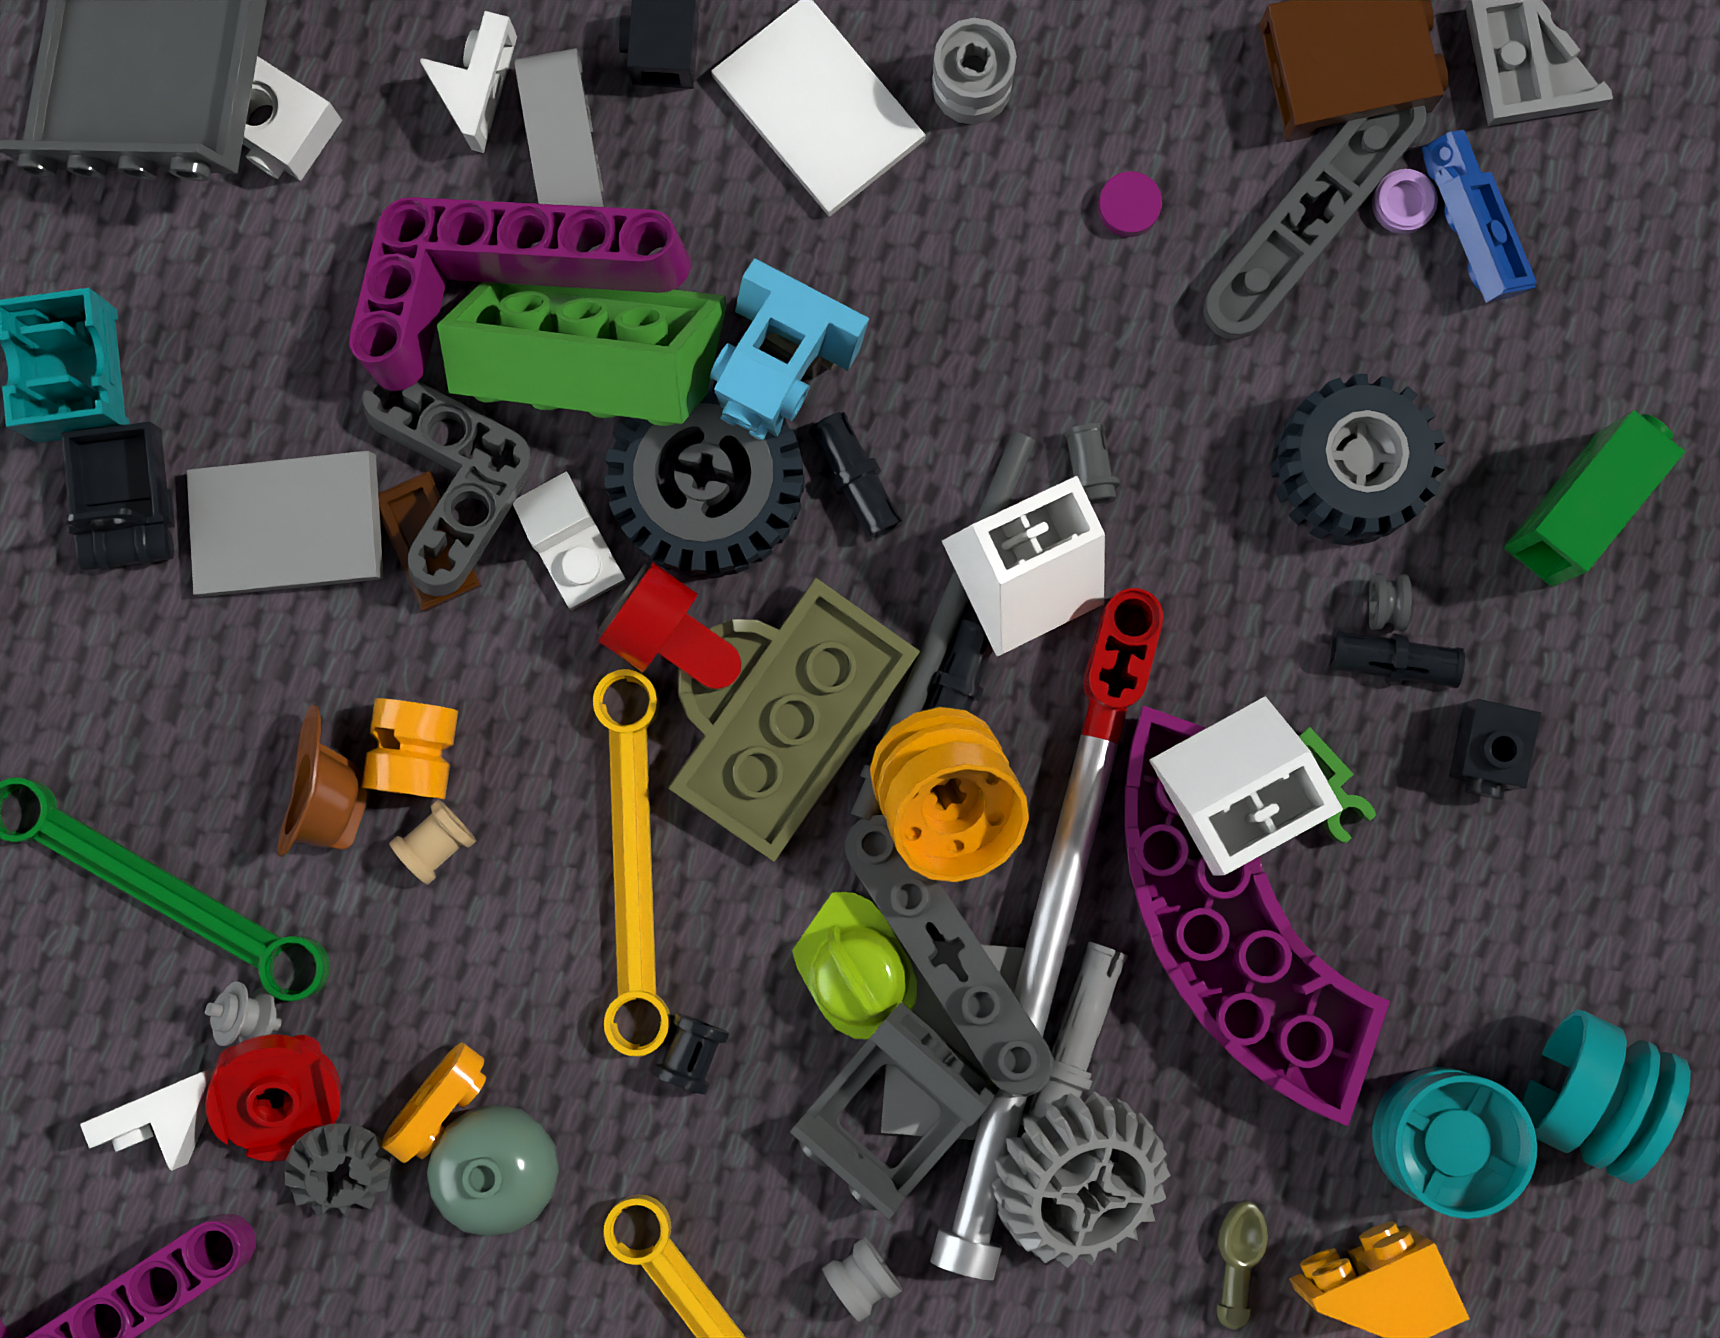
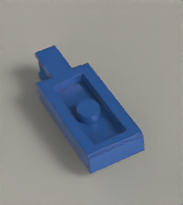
(1479, 218)

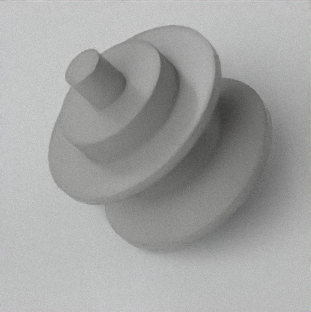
(241, 1016)

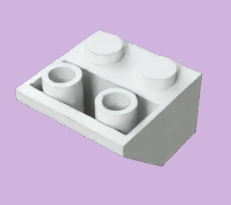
(1032, 565)
(1245, 786)

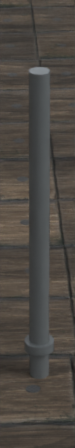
(948, 612)

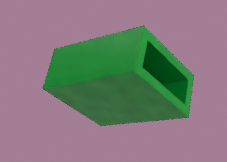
(1595, 498)

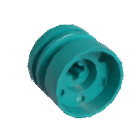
(1614, 1100)

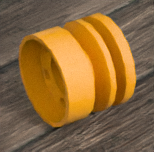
(948, 795)

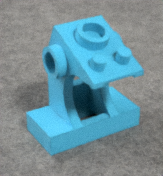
(761, 389)

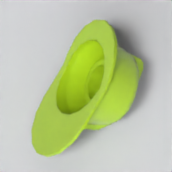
(854, 965)

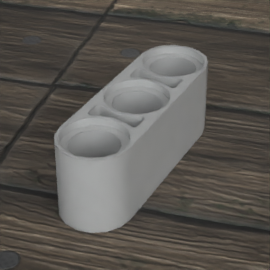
(559, 129)

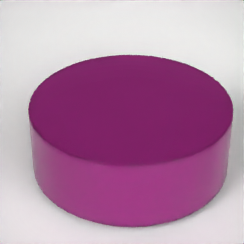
(1129, 204)

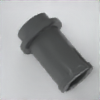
(1091, 462)

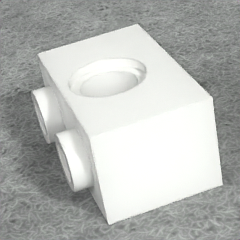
(296, 128)

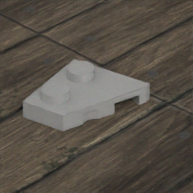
(1528, 63)

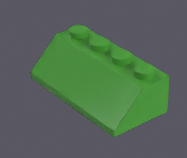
(584, 349)

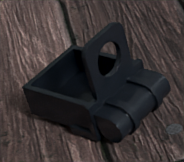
(118, 496)

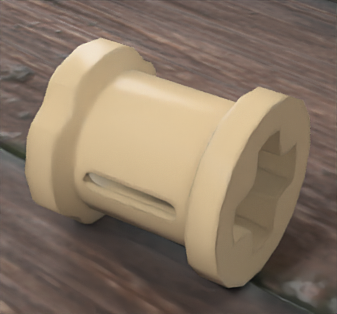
(432, 842)

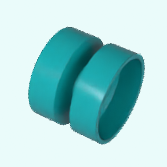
(1455, 1142)

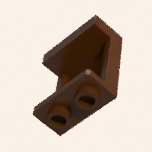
(1350, 60)

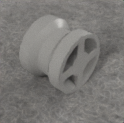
(861, 1279)

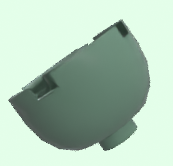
(493, 1170)

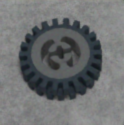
(685, 536)

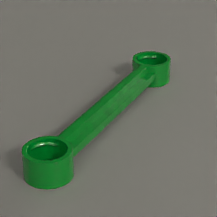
(162, 891)

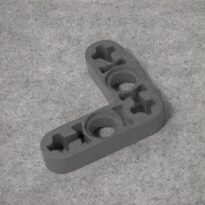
(473, 477)

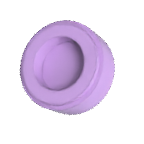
(1404, 201)

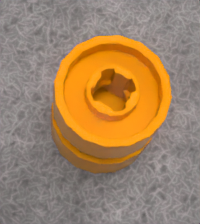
(409, 748)

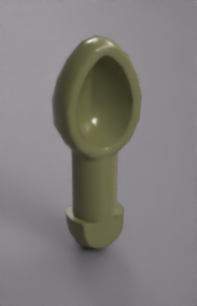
(1242, 1245)

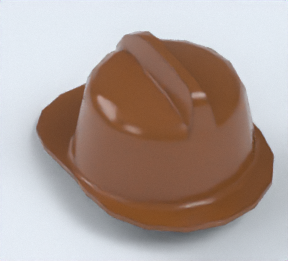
(325, 794)

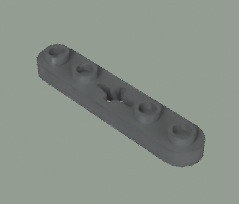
(1278, 257)
(984, 1004)

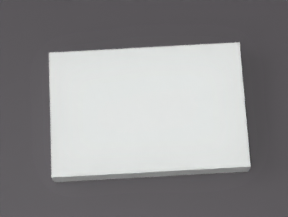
(818, 105)

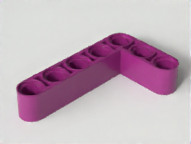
(500, 255)
(135, 1293)

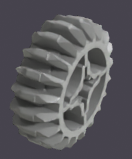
(1069, 1161)

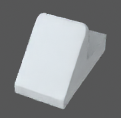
(475, 92)
(568, 541)
(174, 1113)

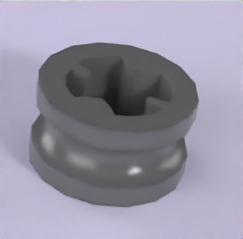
(1389, 602)

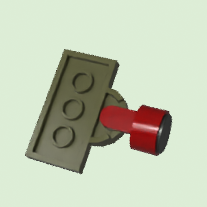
(770, 700)

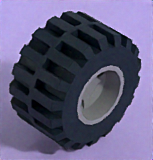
(1358, 459)

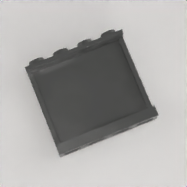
(141, 88)

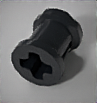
(690, 1054)

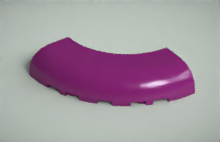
(1236, 952)

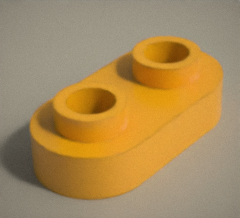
(419, 1123)

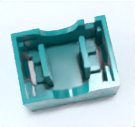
(57, 372)

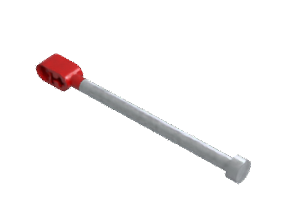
(968, 1244)

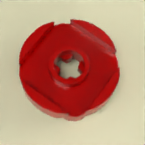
(266, 1063)

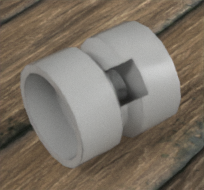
(972, 86)

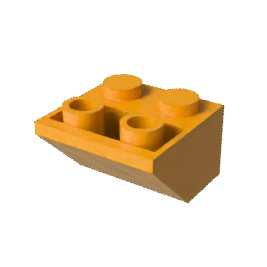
(1399, 1286)

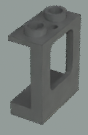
(935, 1068)

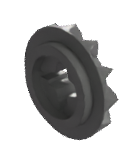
(322, 1152)

